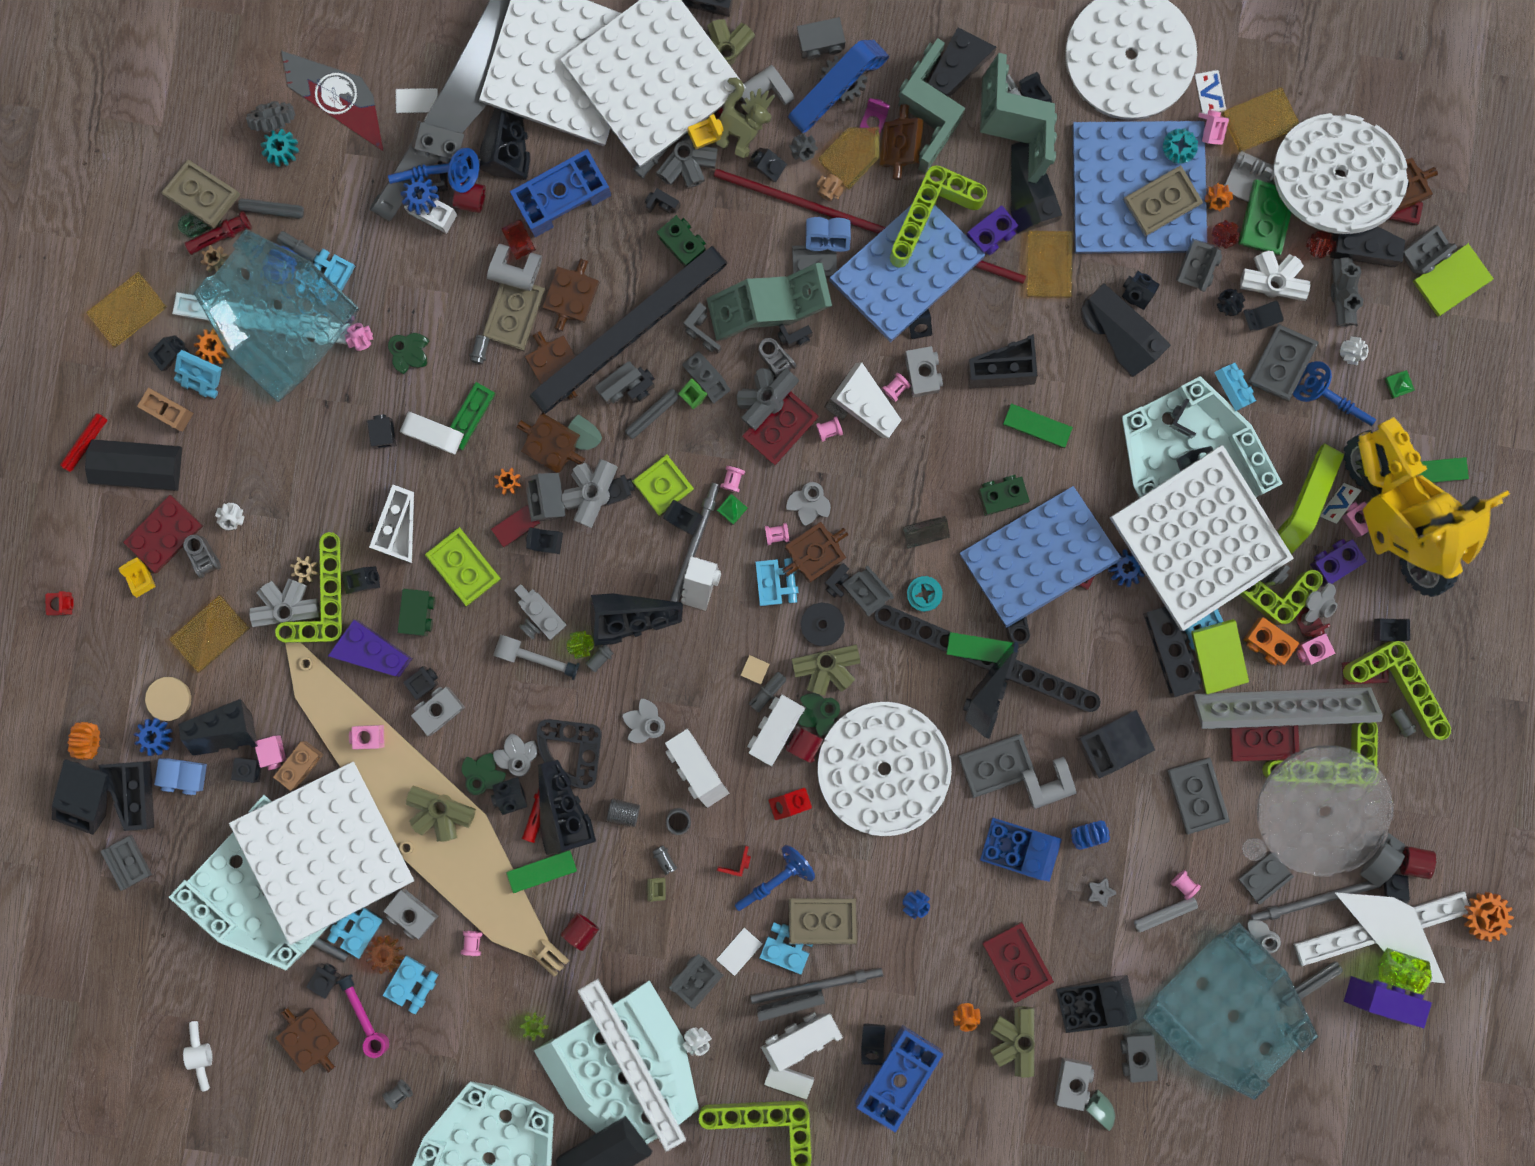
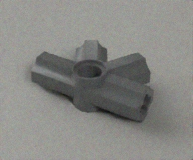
(688, 166)
(1345, 291)
(767, 397)

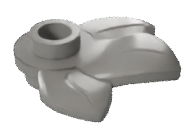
(808, 506)
(1321, 603)
(641, 720)
(514, 752)
(1261, 933)

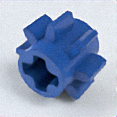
(916, 904)

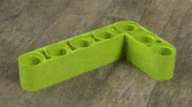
(925, 207)
(1311, 498)
(326, 598)
(1285, 602)
(1406, 684)
(1358, 739)
(765, 1120)

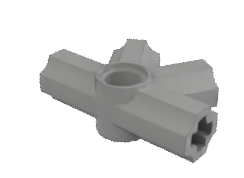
(583, 496)
(276, 601)

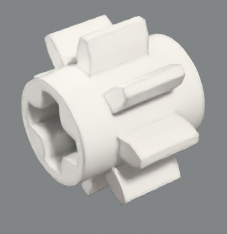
(1354, 350)
(229, 516)
(696, 1041)

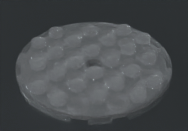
(1320, 778)

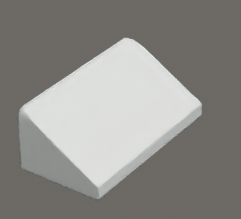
(790, 1082)

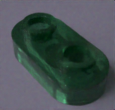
(188, 220)

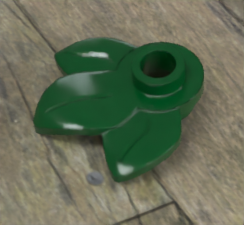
(410, 354)
(815, 713)
(484, 771)

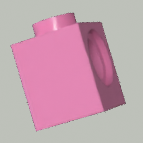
(1349, 518)
(1324, 649)
(376, 737)
(270, 752)

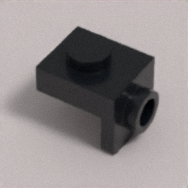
(1033, 88)
(767, 163)
(799, 337)
(642, 390)
(682, 517)
(544, 540)
(1391, 629)
(421, 682)
(1397, 887)

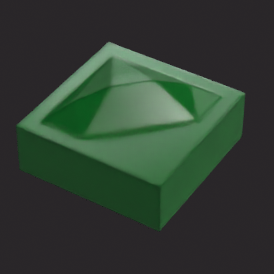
(1399, 384)
(732, 509)

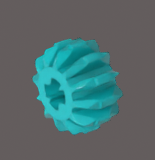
(288, 148)

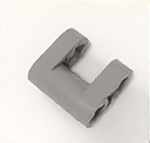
(767, 80)
(510, 275)
(1052, 791)

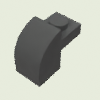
(1384, 861)

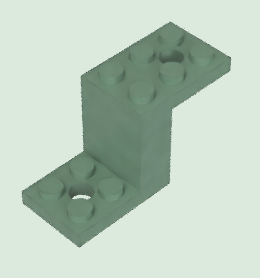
(930, 105)
(1018, 118)
(769, 301)

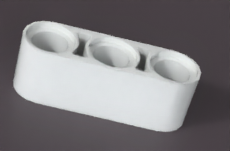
(431, 433)

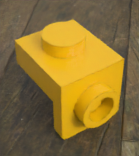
(705, 132)
(137, 577)

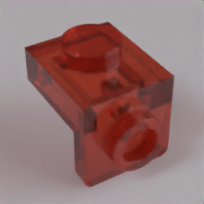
(518, 239)

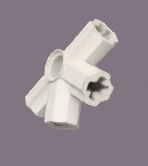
(1282, 274)

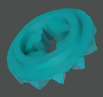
(1171, 150)
(929, 584)

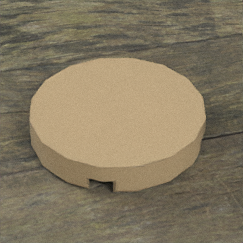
(168, 698)

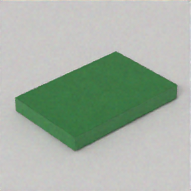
(1265, 219)

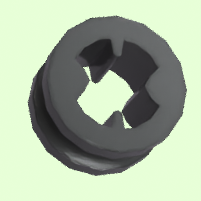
(529, 628)

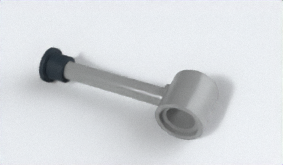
(509, 649)

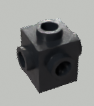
(1139, 289)
(509, 796)

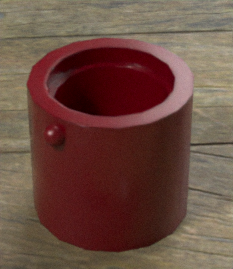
(471, 200)
(804, 745)
(1418, 862)
(580, 931)

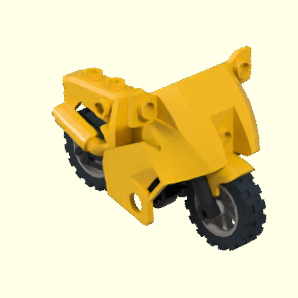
(1413, 506)

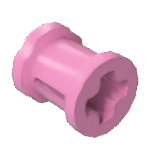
(896, 387)
(829, 429)
(732, 479)
(778, 537)
(1185, 885)
(471, 943)

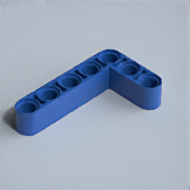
(860, 58)

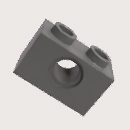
(1145, 1069)

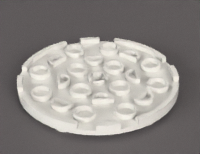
(1126, 86)
(1334, 203)
(891, 801)

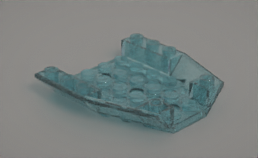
(256, 335)
(1240, 979)

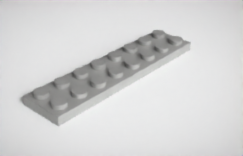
(1287, 708)

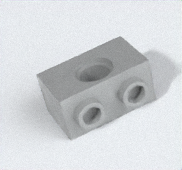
(919, 384)
(450, 708)
(423, 915)
(1070, 1070)

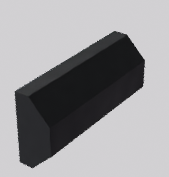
(133, 464)
(612, 1146)

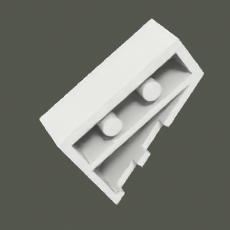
(866, 401)
(395, 525)
(699, 583)
(775, 729)
(695, 768)
(800, 1040)

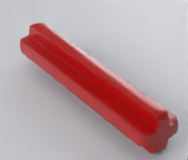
(83, 442)

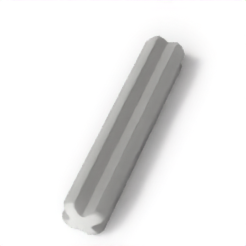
(1165, 914)

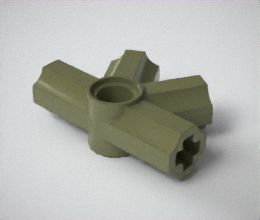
(733, 42)
(835, 671)
(431, 816)
(1010, 1034)

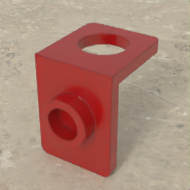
(66, 603)
(792, 803)
(744, 864)

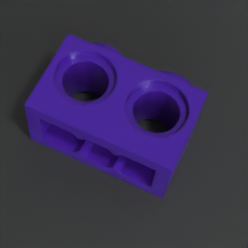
(989, 228)
(1340, 566)

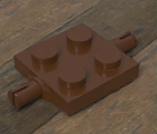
(901, 142)
(1417, 185)
(571, 294)
(549, 358)
(550, 443)
(815, 552)
(307, 1040)

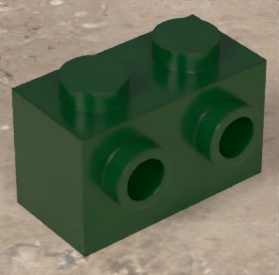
(681, 241)
(1003, 495)
(415, 612)

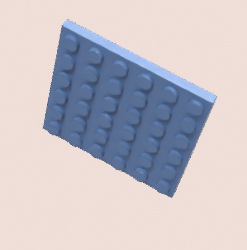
(1118, 160)

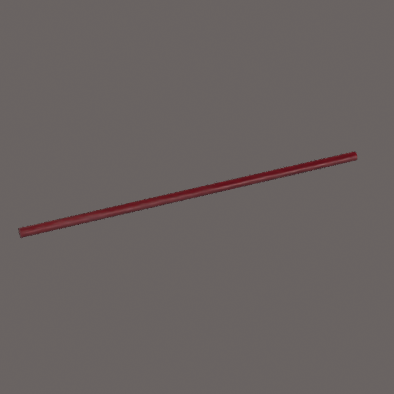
(994, 269)

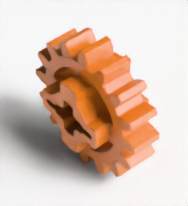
(1497, 912)

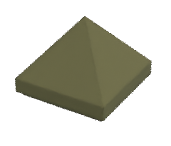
(656, 889)

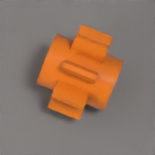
(1218, 197)
(505, 475)
(966, 1017)

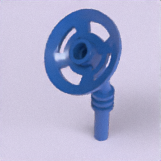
(456, 168)
(1318, 389)
(793, 867)

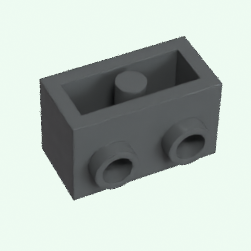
(821, 38)
(436, 141)
(544, 497)

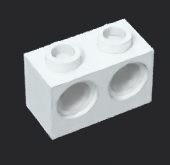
(439, 217)

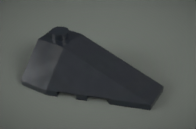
(984, 702)

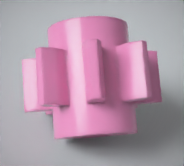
(358, 337)

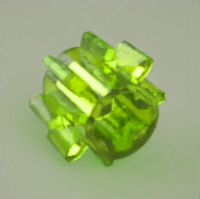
(580, 644)
(533, 1020)

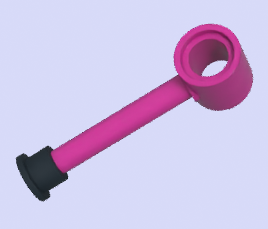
(347, 985)

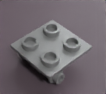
(1245, 171)

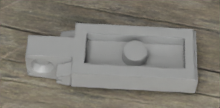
(540, 612)

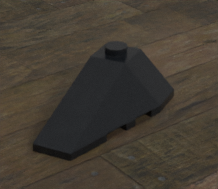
(504, 147)
(1031, 203)
(1130, 335)
(621, 616)
(561, 816)

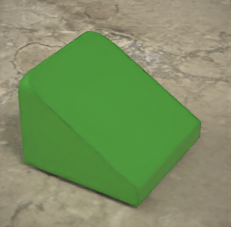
(693, 394)

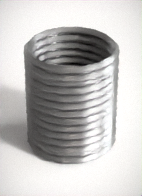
(623, 812)
(674, 831)

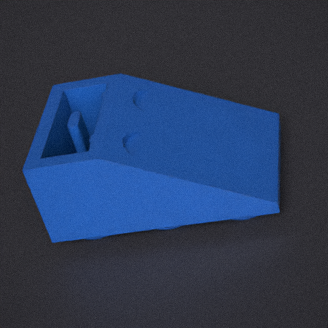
(1021, 849)

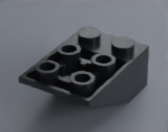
(1115, 744)
(80, 797)
(1097, 1004)

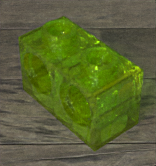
(1404, 971)

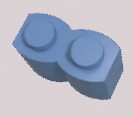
(828, 234)
(180, 775)

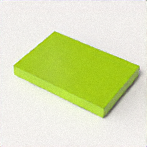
(1453, 280)
(463, 566)
(1220, 656)

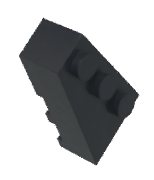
(960, 61)
(1370, 247)
(1005, 366)
(219, 729)
(132, 793)

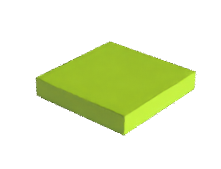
(663, 484)

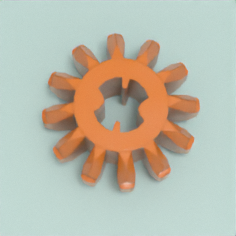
(205, 346)
(84, 741)

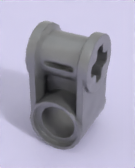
(777, 358)
(204, 559)

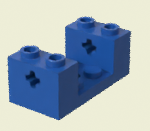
(542, 206)
(910, 1057)

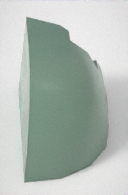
(590, 435)
(1101, 1109)

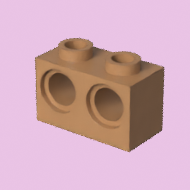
(165, 409)
(298, 765)

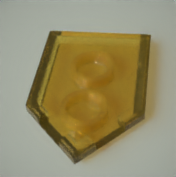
(852, 154)

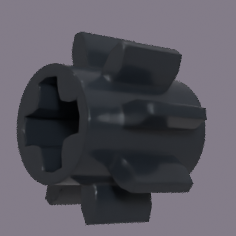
(1230, 302)

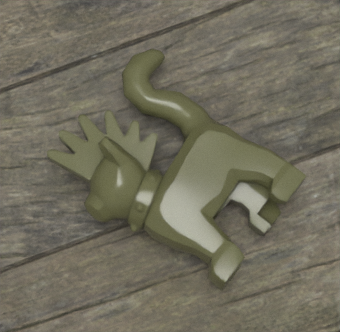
(743, 126)

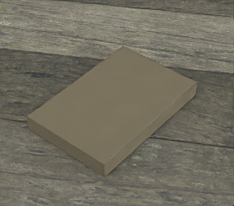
(200, 193)
(1163, 201)
(513, 315)
(822, 921)

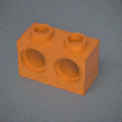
(1273, 636)

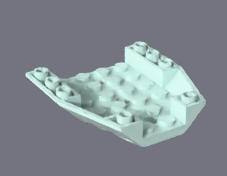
(1156, 446)
(234, 907)
(588, 1072)
(475, 1127)

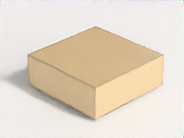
(755, 669)

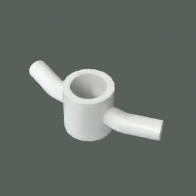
(198, 1056)

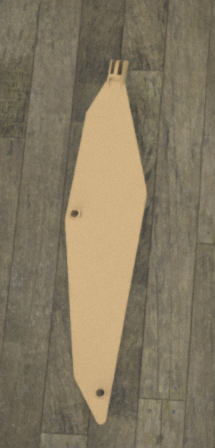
(464, 869)

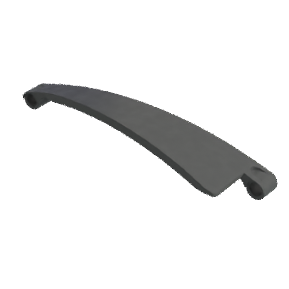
(456, 102)

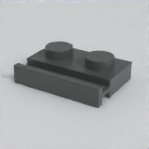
(804, 257)
(867, 591)
(126, 863)
(1265, 878)

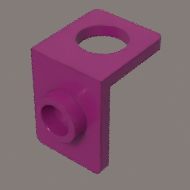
(878, 109)

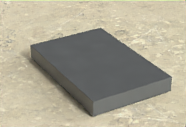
(1283, 362)
(995, 765)
(1198, 796)
(790, 1005)

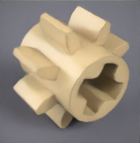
(298, 567)

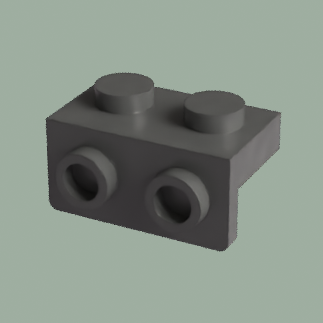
(1428, 250)
(1199, 264)
(618, 382)
(696, 980)

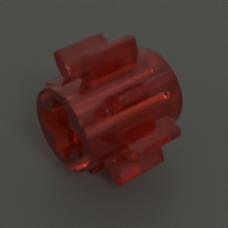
(1225, 234)
(1320, 244)

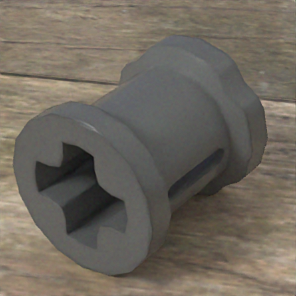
(397, 1094)

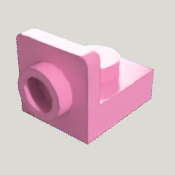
(1215, 127)

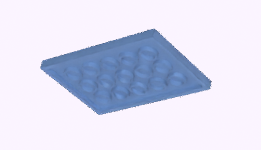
(896, 295)
(1040, 556)

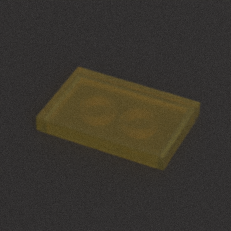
(1260, 119)
(1049, 264)
(126, 309)
(209, 633)

